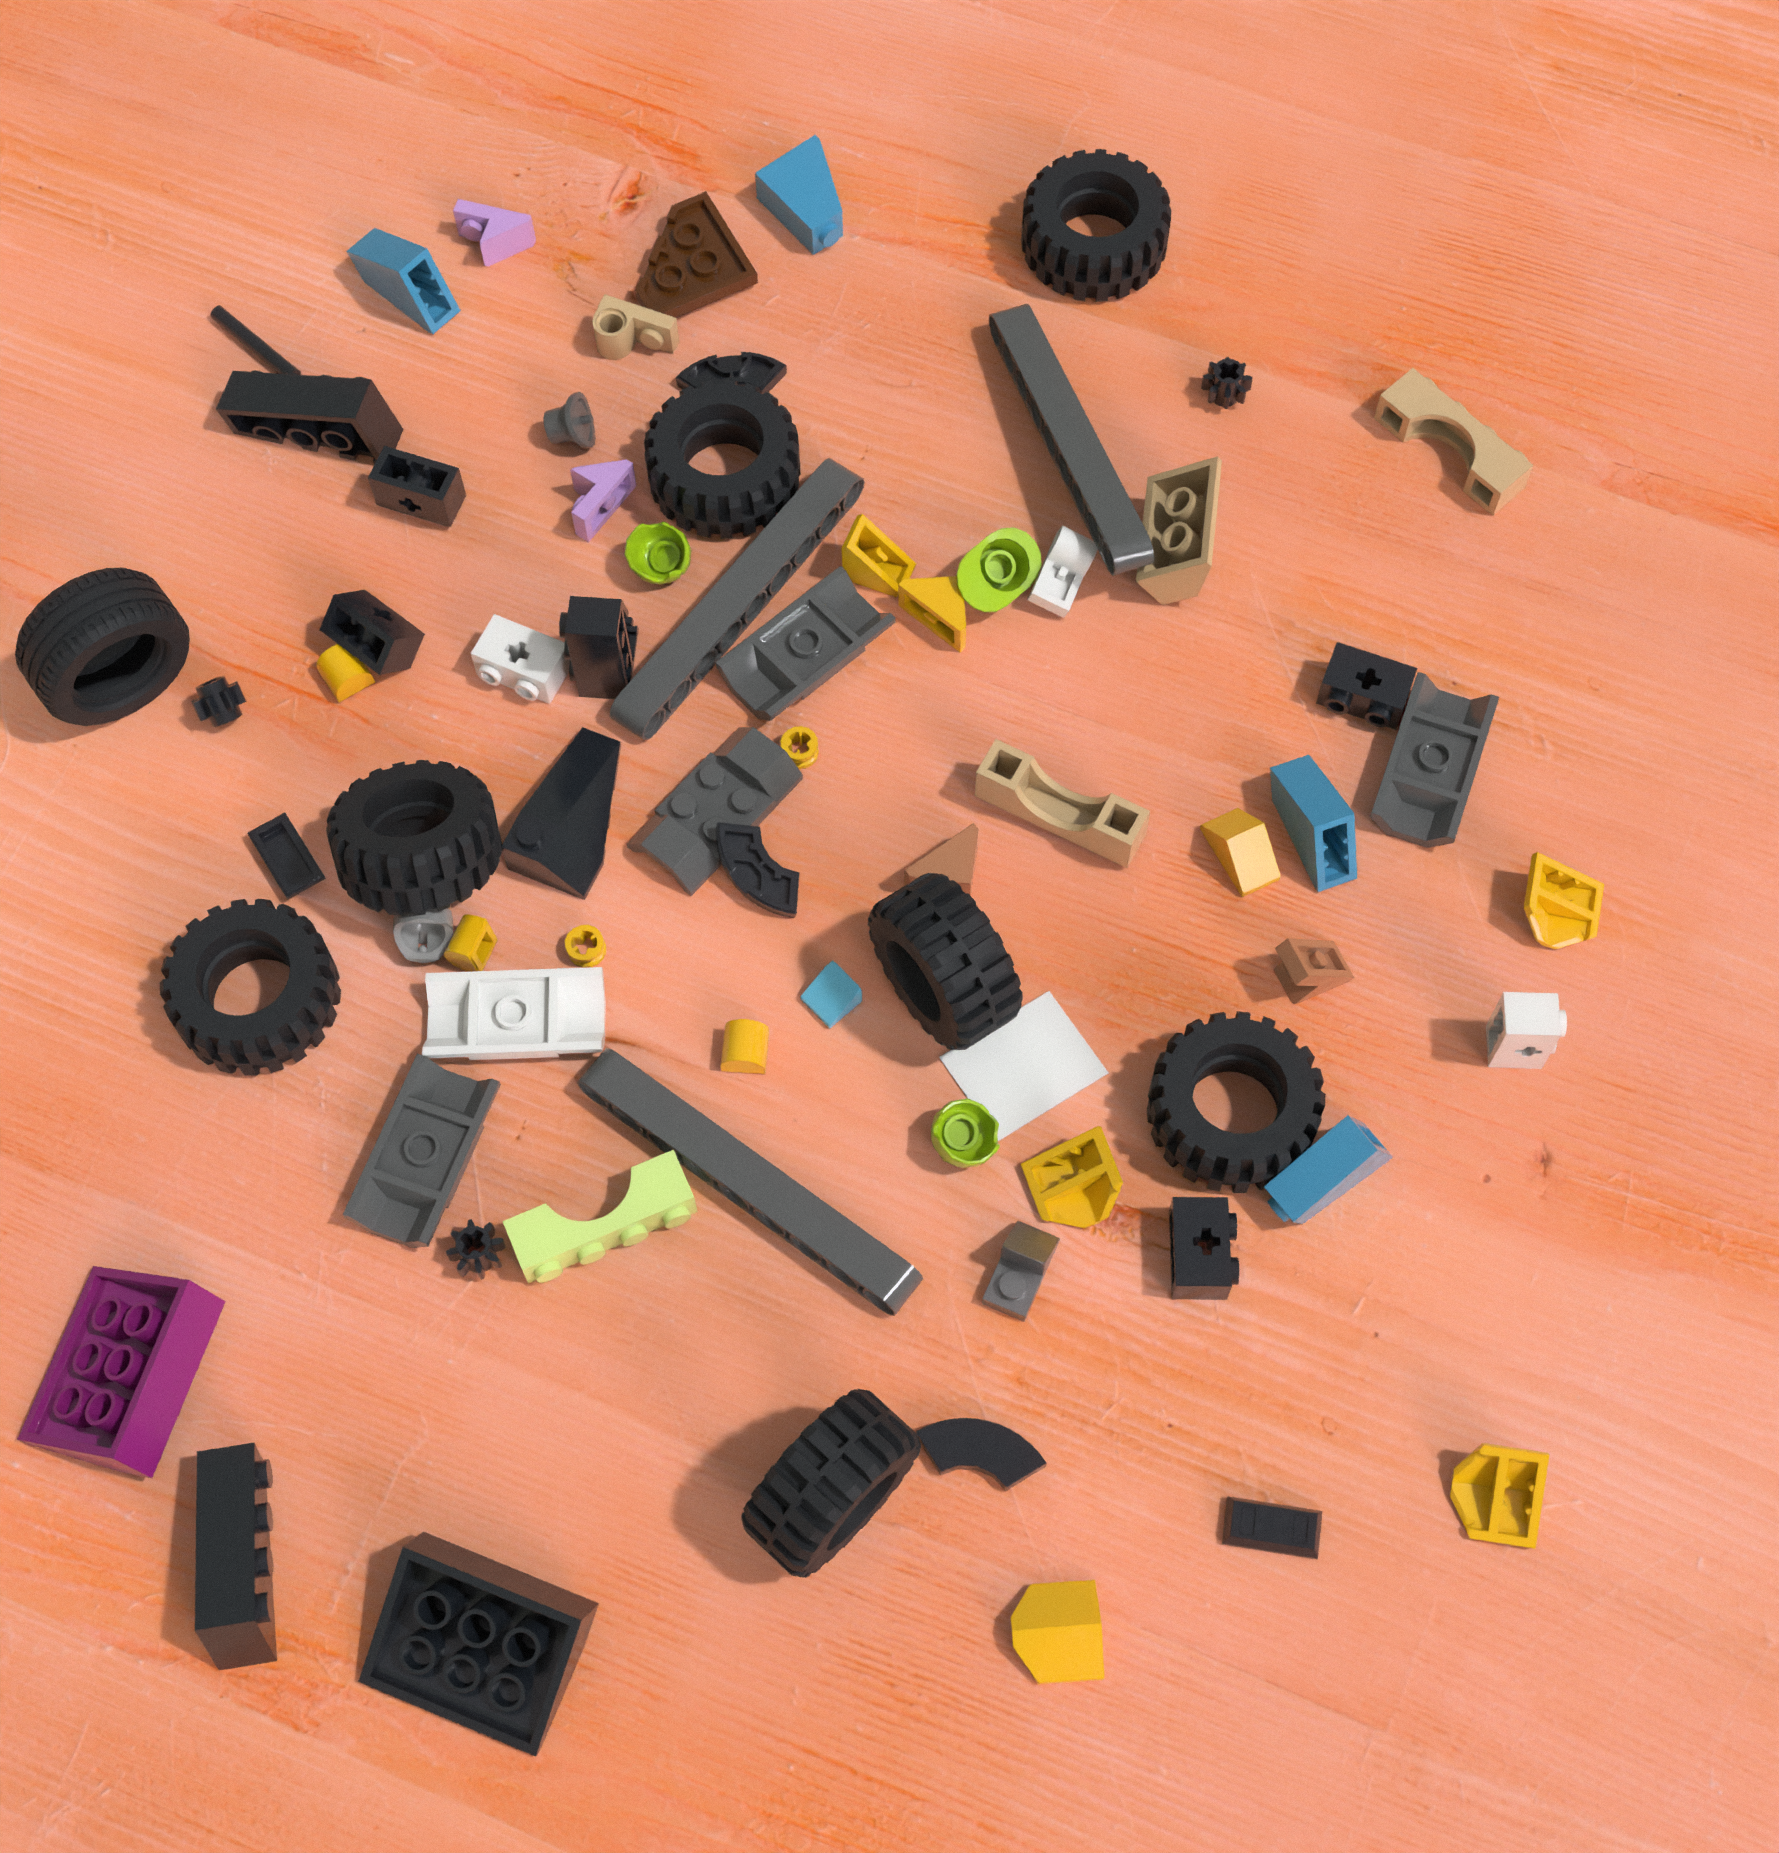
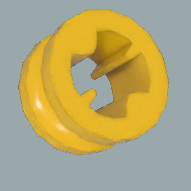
(801, 734)
(593, 955)

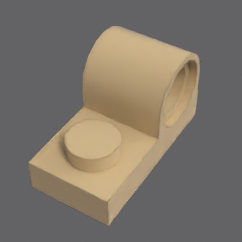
(622, 324)

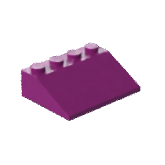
(123, 1370)

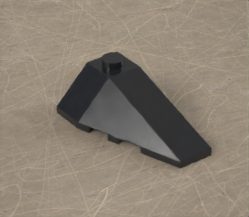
(567, 818)

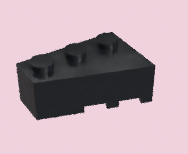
(599, 645)

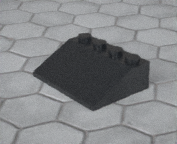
(477, 1642)

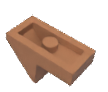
(1310, 968)

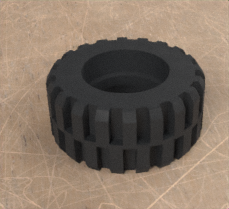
(1104, 187)
(714, 417)
(414, 837)
(218, 947)
(945, 961)
(1247, 1049)
(830, 1482)

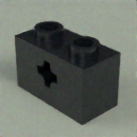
(417, 486)
(372, 631)
(1366, 686)
(1192, 1273)

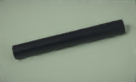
(252, 341)

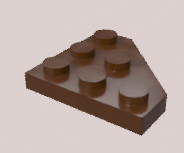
(694, 261)

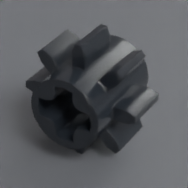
(1226, 382)
(218, 701)
(476, 1237)

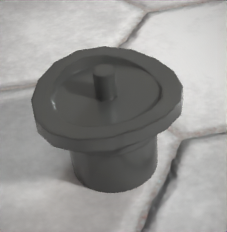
(571, 422)

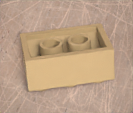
(1181, 527)

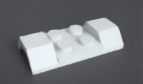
(515, 1013)

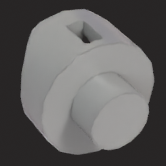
(432, 928)

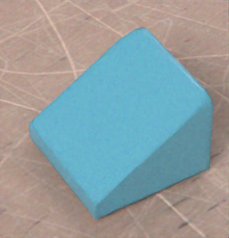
(832, 994)

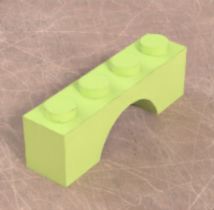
(550, 1242)

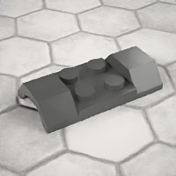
(802, 646)
(1432, 764)
(731, 786)
(421, 1154)

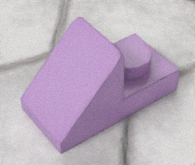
(498, 230)
(602, 491)

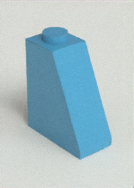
(803, 195)
(405, 277)
(1316, 821)
(1326, 1171)

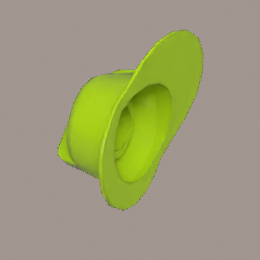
(998, 569)

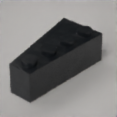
(310, 412)
(234, 1557)

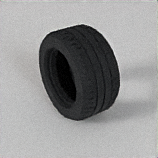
(102, 646)

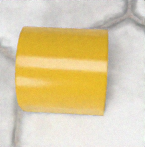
(343, 672)
(471, 944)
(745, 1046)

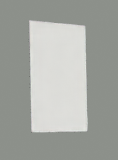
(1026, 1065)

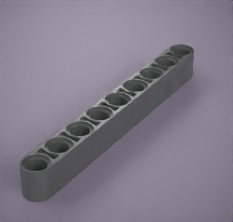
(1071, 440)
(736, 599)
(751, 1182)

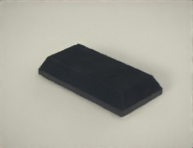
(286, 855)
(1272, 1527)

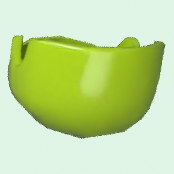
(658, 553)
(964, 1133)

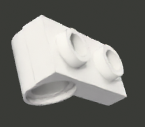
(1063, 571)

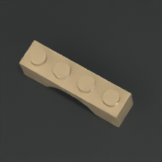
(1419, 409)
(1101, 824)

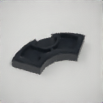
(744, 368)
(755, 871)
(980, 1447)

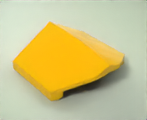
(1561, 903)
(1075, 1180)
(1501, 1493)
(1060, 1632)

